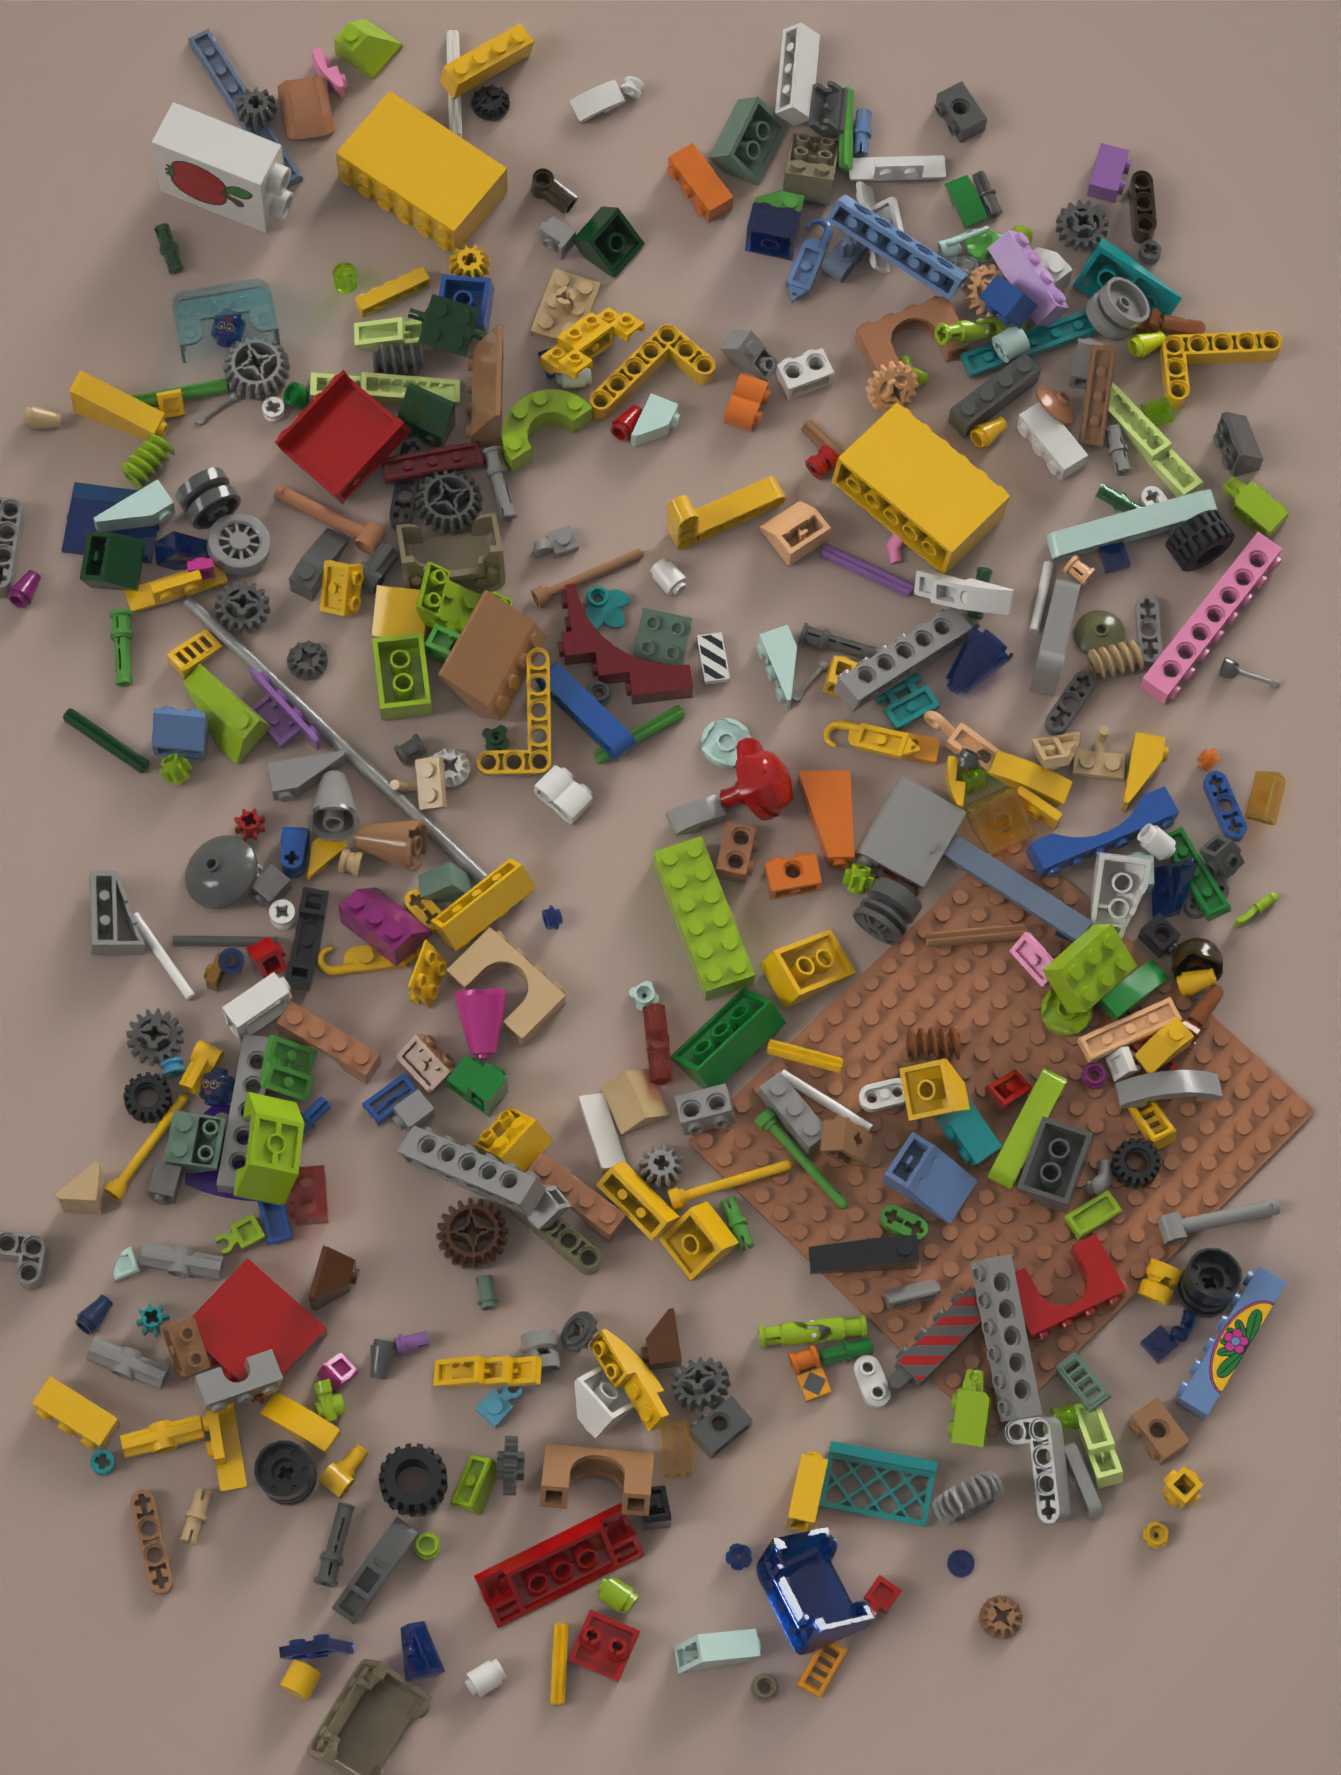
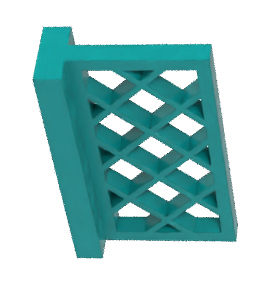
(883, 1460)

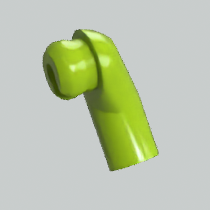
(923, 376)

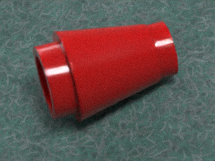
(624, 425)

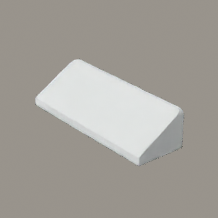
(601, 1130)

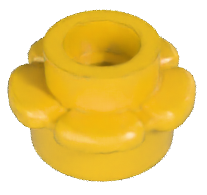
(1161, 1540)

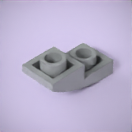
(692, 815)

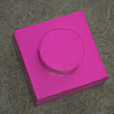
(204, 565)

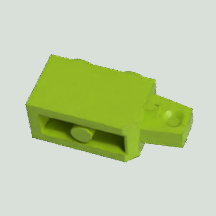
(1255, 507)
(972, 1411)

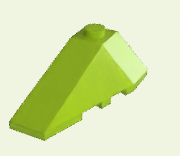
(229, 718)

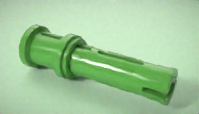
(121, 636)

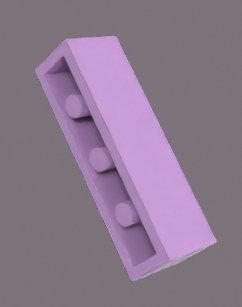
(1025, 272)

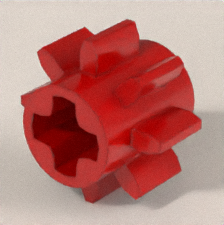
(254, 829)

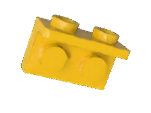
(341, 588)

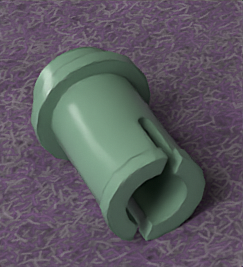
(486, 1292)

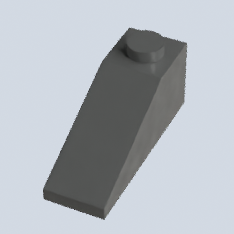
(308, 574)

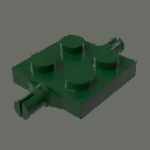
(448, 325)

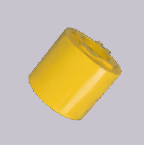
(300, 1679)

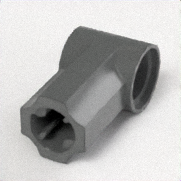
(377, 566)

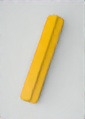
(805, 1056)
(559, 1664)

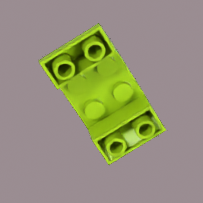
(445, 601)
(271, 1149)

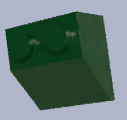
(608, 240)
(427, 415)

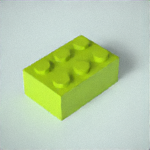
(402, 676)
(1089, 968)

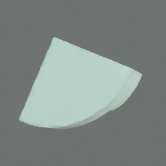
(125, 1265)

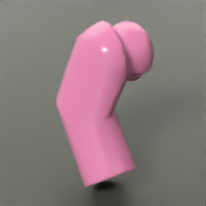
(893, 547)

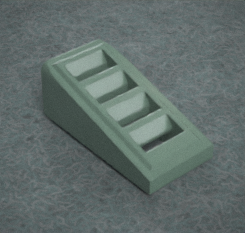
(1071, 1369)

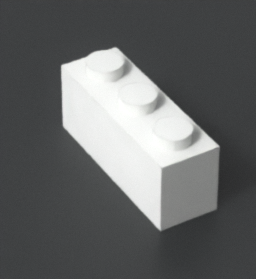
(1051, 441)

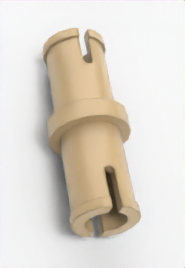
(195, 1516)

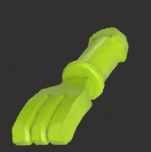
(1258, 908)

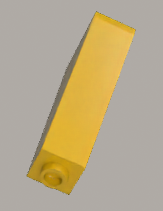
(115, 408)

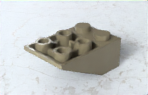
(811, 167)

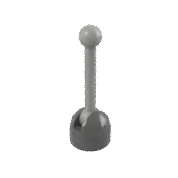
(1231, 669)

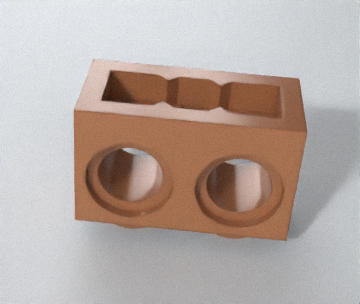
(732, 851)

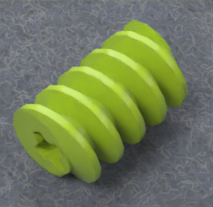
(145, 459)

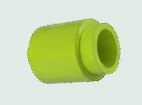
(617, 1594)

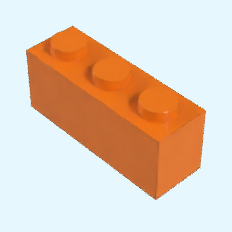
(699, 183)

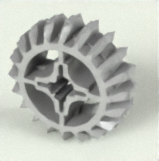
(242, 376)
(968, 1498)

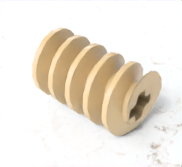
(1113, 658)

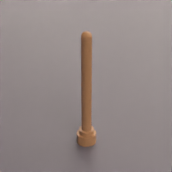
(543, 595)

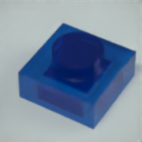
(1114, 557)
(1159, 1344)

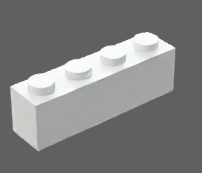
(797, 73)

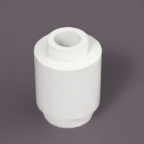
(568, 382)
(668, 577)
(1156, 842)
(485, 1678)

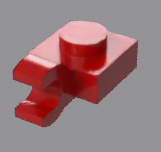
(882, 1595)

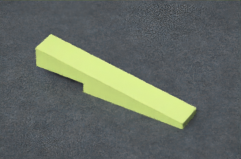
(389, 387)
(1152, 445)

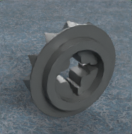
(303, 670)
(572, 1330)

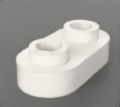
(883, 1093)
(871, 1380)

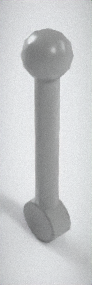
(201, 419)
(797, 695)

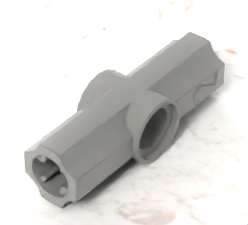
(181, 1261)
(128, 1363)

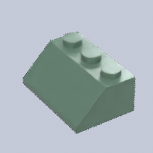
(748, 140)

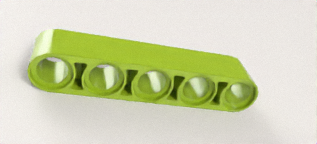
(1020, 1140)

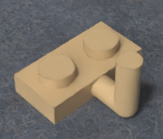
(1099, 763)
(429, 783)

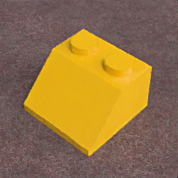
(698, 1240)

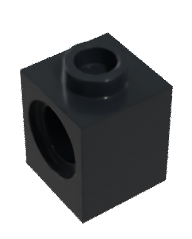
(1155, 926)

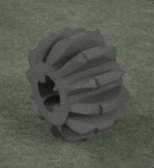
(256, 108)

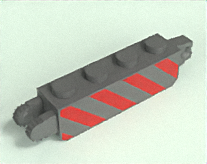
(938, 1342)

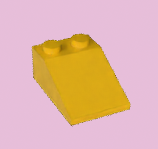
(806, 968)

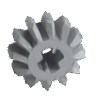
(671, 1166)

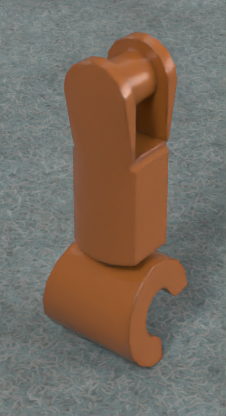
(1170, 324)
(1203, 1011)

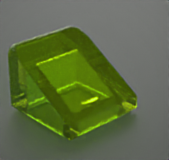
(1157, 411)

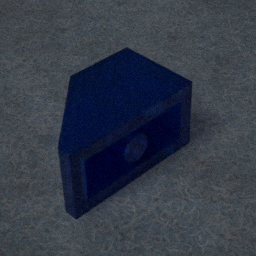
(177, 549)

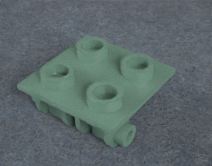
(662, 637)

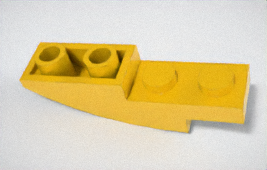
(628, 1371)

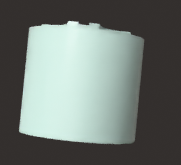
(1010, 343)

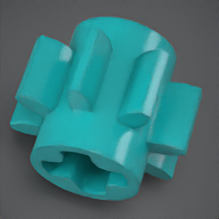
(152, 1312)

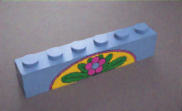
(1230, 1343)

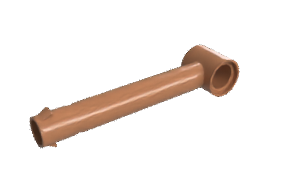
(367, 536)

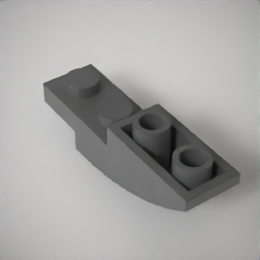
(375, 1570)

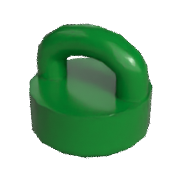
(296, 395)

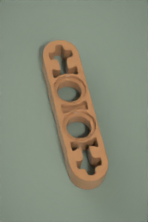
(149, 1542)

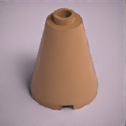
(394, 842)

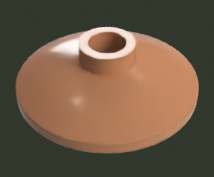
(1056, 405)

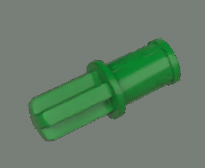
(846, 1351)

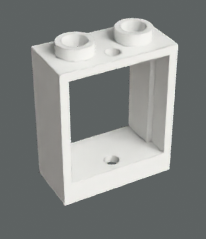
(257, 1006)

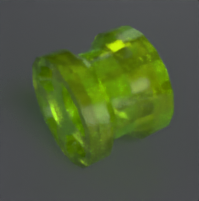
(345, 271)
(974, 779)
(1066, 1415)

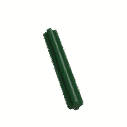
(106, 740)

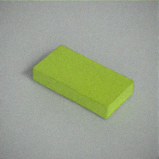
(1093, 1214)

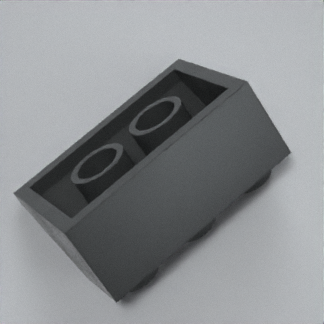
(1055, 1164)

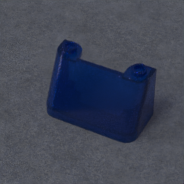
(808, 1591)

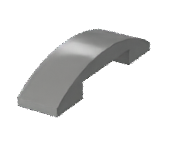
(1168, 1085)

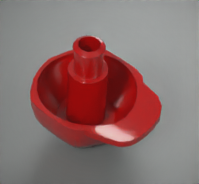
(762, 781)

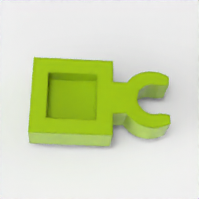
(244, 1233)

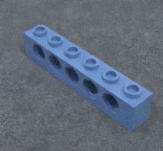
(897, 247)

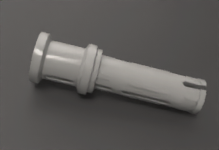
(497, 473)

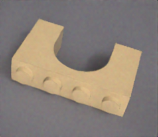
(494, 953)

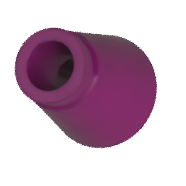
(24, 590)

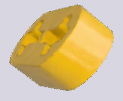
(428, 905)

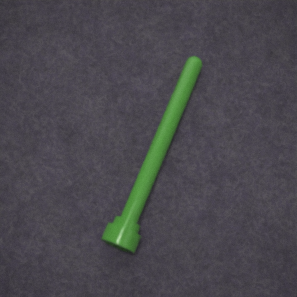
(768, 1121)

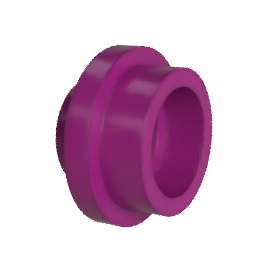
(1094, 1068)

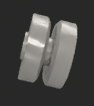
(1117, 309)

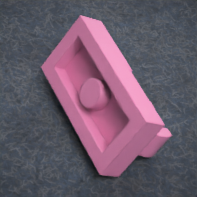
(1032, 957)

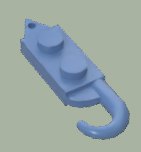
(808, 261)

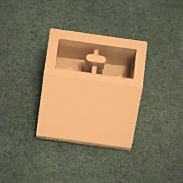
(796, 532)

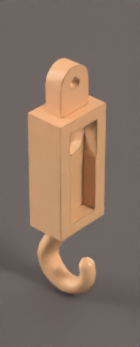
(961, 737)

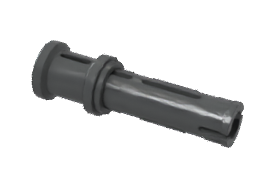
(823, 640)
(331, 1559)

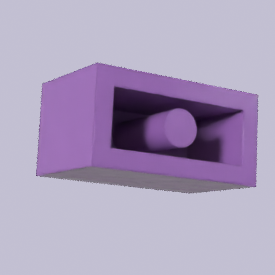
(1108, 172)

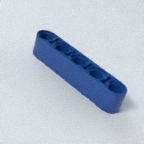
(588, 713)

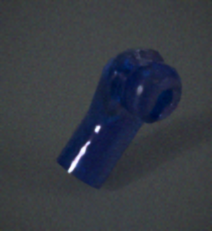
(1186, 1326)

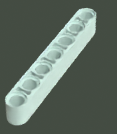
(1128, 525)

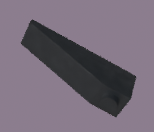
(865, 1255)

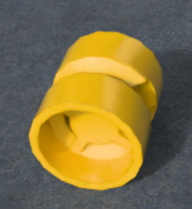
(1159, 1282)

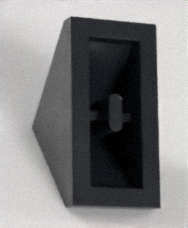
(659, 1510)

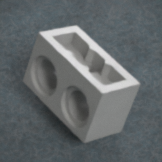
(704, 1103)

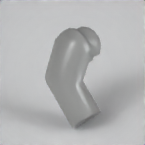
(1102, 1180)

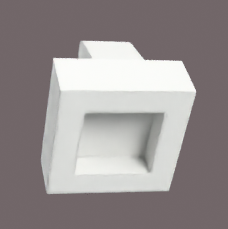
(1122, 1063)

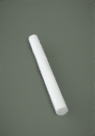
(163, 958)
(825, 1100)

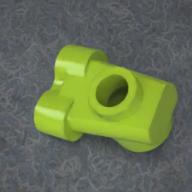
(328, 1405)

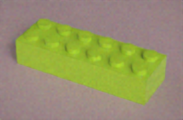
(703, 918)

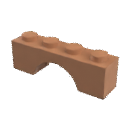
(346, 1051)
(590, 1206)

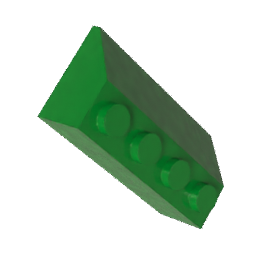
(728, 1039)

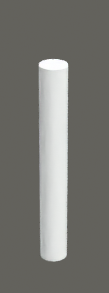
(1041, 597)

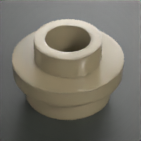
(768, 1679)

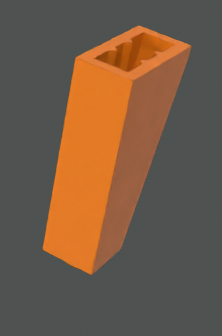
(830, 810)

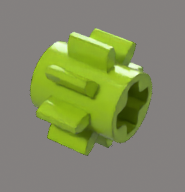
(175, 769)
(858, 878)

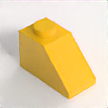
(1164, 1046)

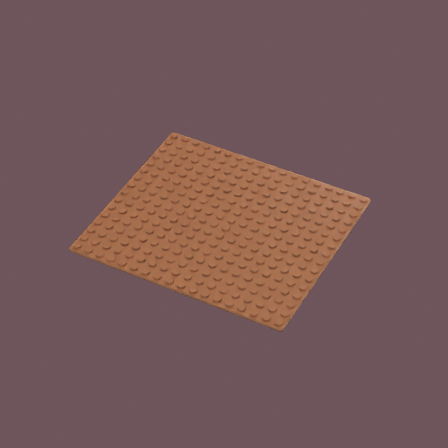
(1000, 1030)

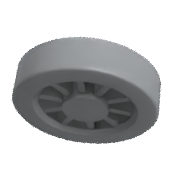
(238, 544)

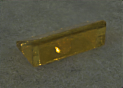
(1266, 797)

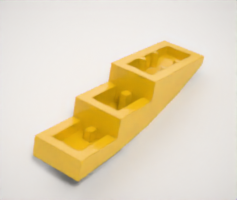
(487, 1372)

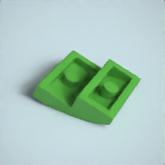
(288, 1068)

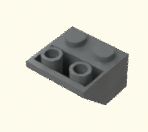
(1237, 444)

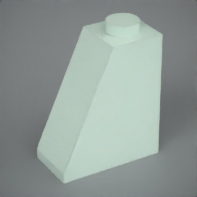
(717, 1650)

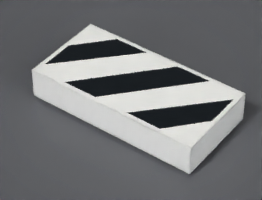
(713, 658)

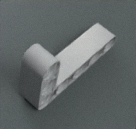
(1055, 637)

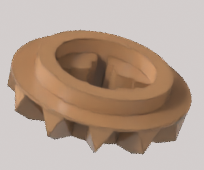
(999, 1629)

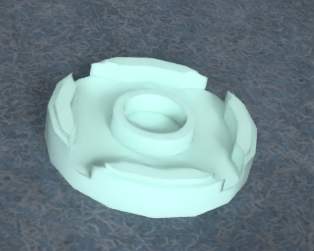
(720, 742)

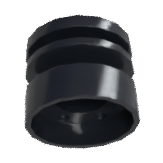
(1209, 1282)
(278, 1459)

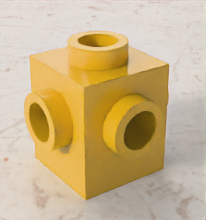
(1188, 1481)

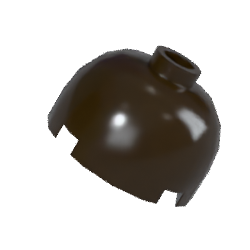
(1196, 955)

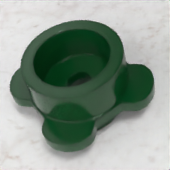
(501, 743)

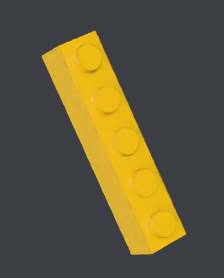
(392, 291)

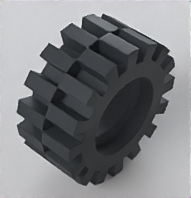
(147, 1082)
(1136, 1178)

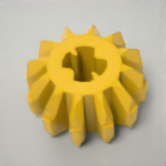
(476, 258)

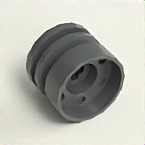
(887, 911)

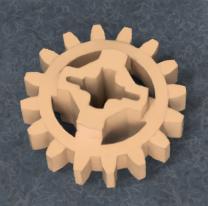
(978, 285)
(891, 386)

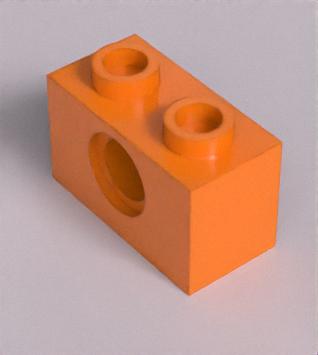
(782, 886)

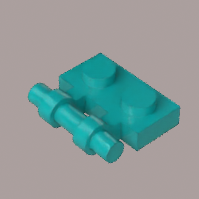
(910, 707)

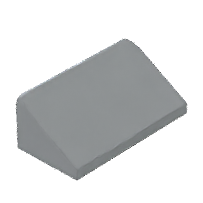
(911, 1294)

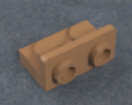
(426, 1061)
(185, 1346)

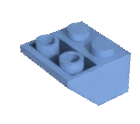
(180, 733)

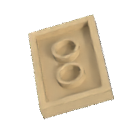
(563, 304)

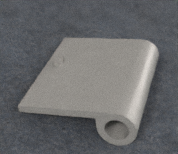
(910, 832)

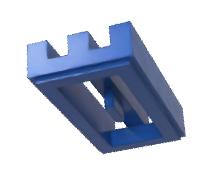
(383, 1092)

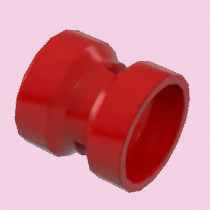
(822, 462)

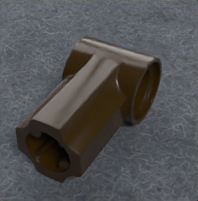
(553, 192)

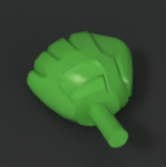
(978, 246)

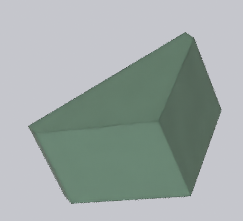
(444, 883)

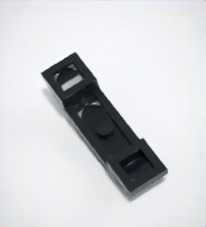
(307, 938)

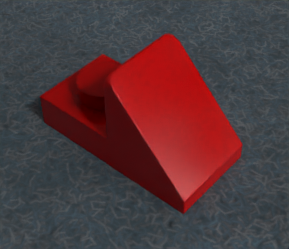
(1007, 1090)

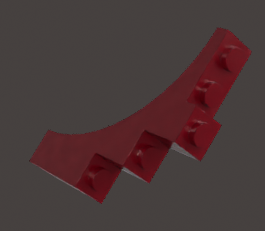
(643, 679)

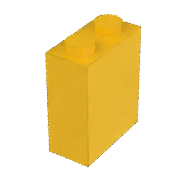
(806, 1492)

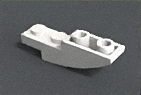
(963, 594)

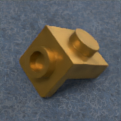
(214, 974)

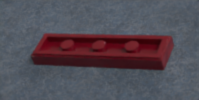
(426, 462)

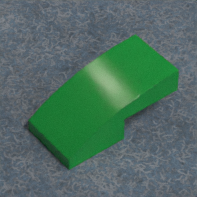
(967, 201)

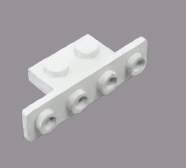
(898, 168)
(886, 209)

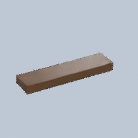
(1097, 395)

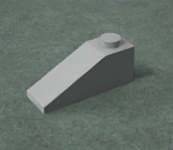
(298, 775)

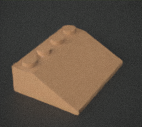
(486, 390)
(491, 657)

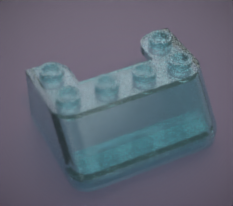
(221, 301)

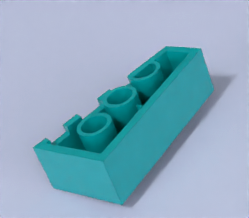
(969, 1134)

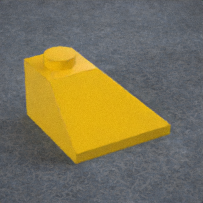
(933, 1090)

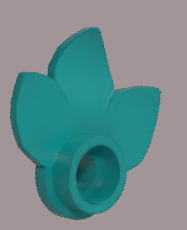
(608, 610)

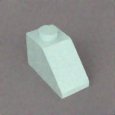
(655, 420)

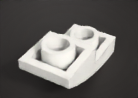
(597, 100)

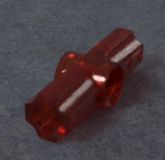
(656, 1030)

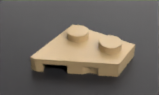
(1056, 749)

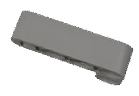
(10, 547)
(25, 1261)
(1042, 1469)

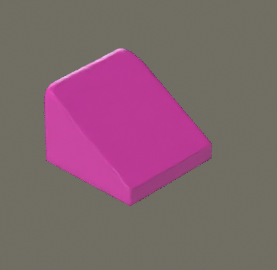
(338, 1370)

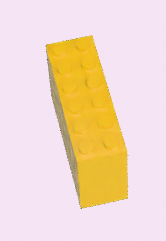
(421, 172)
(920, 488)

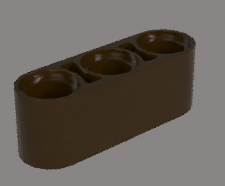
(1142, 197)

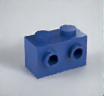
(1007, 301)

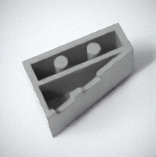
(111, 919)

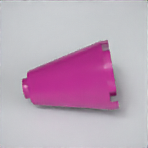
(481, 1019)

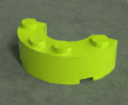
(534, 412)

